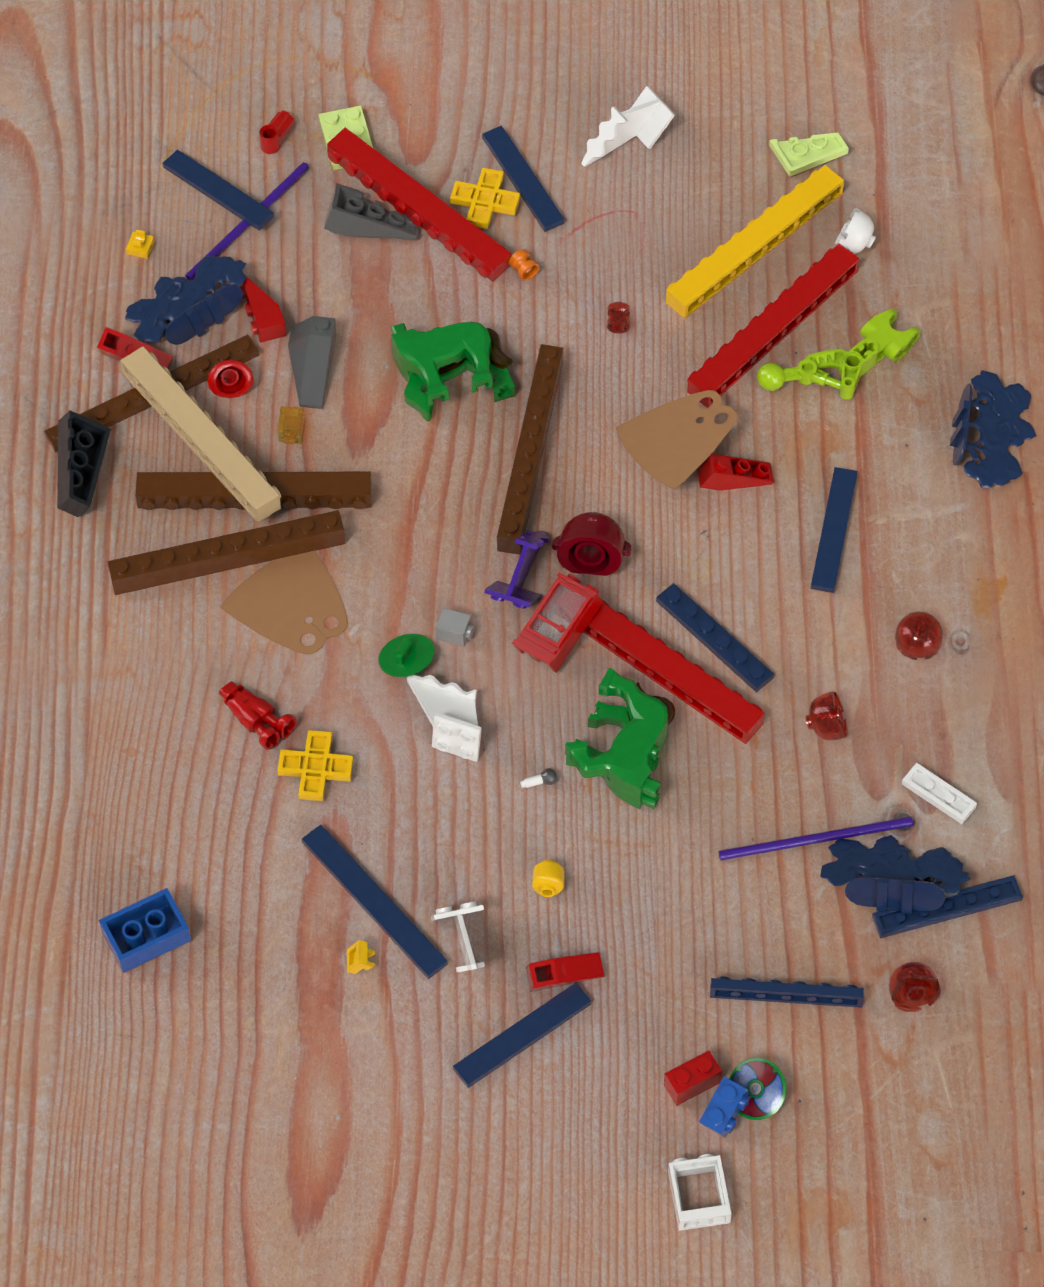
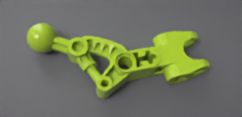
(879, 342)

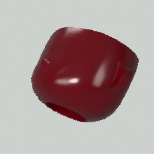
(591, 545)

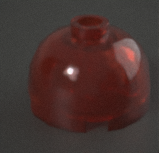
(919, 635)
(827, 718)
(913, 986)

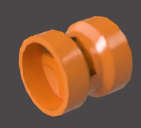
(524, 265)

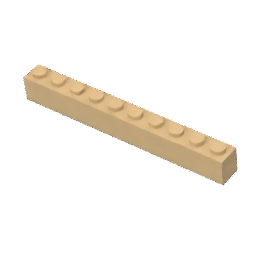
(201, 434)

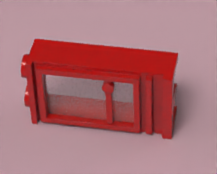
(559, 621)

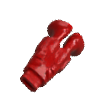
(255, 712)

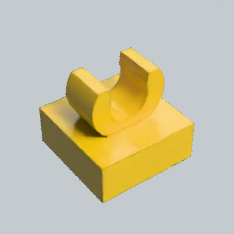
(140, 244)
(358, 957)

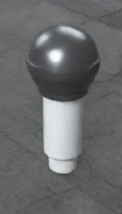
(547, 777)

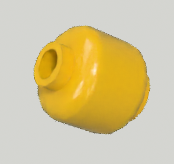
(548, 877)

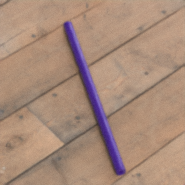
(242, 226)
(815, 838)

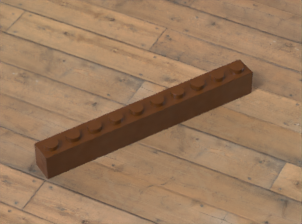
(530, 449)
(297, 490)
(226, 552)

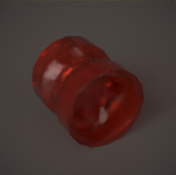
(618, 317)

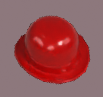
(230, 379)

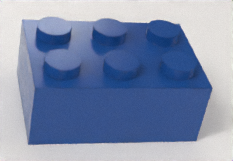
(145, 930)

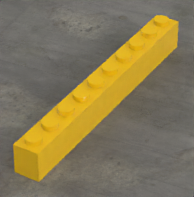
(754, 241)

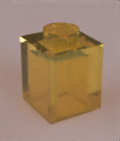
(291, 425)

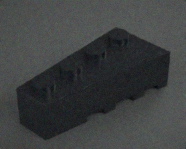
(79, 461)

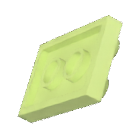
(335, 121)

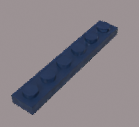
(715, 637)
(794, 992)

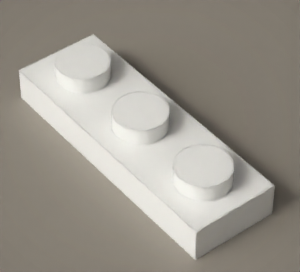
(939, 793)

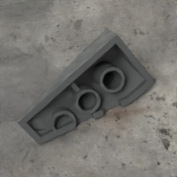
(357, 216)
(311, 355)

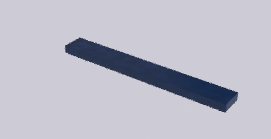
(374, 901)

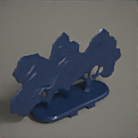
(181, 302)
(998, 429)
(891, 875)

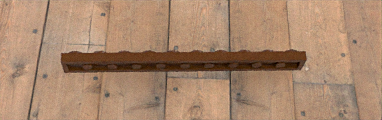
(188, 375)

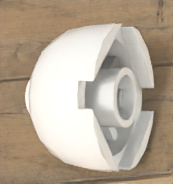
(857, 232)

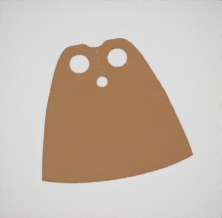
(669, 439)
(283, 595)

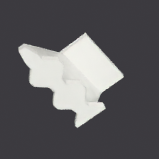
(644, 119)
(451, 715)
(462, 933)

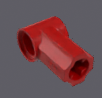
(275, 131)

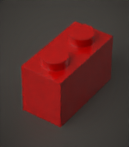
(692, 1078)

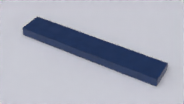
(523, 178)
(218, 190)
(834, 530)
(966, 902)
(521, 1035)

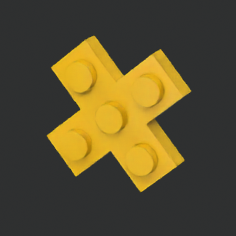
(485, 197)
(315, 765)

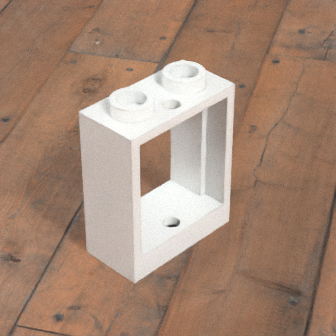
(704, 1216)

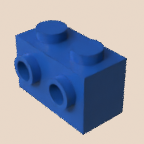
(724, 1107)

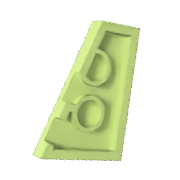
(803, 154)

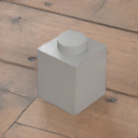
(454, 627)

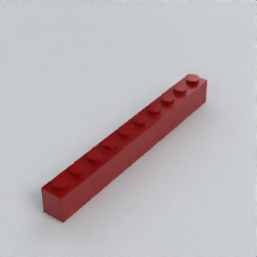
(418, 204)
(774, 323)
(675, 673)

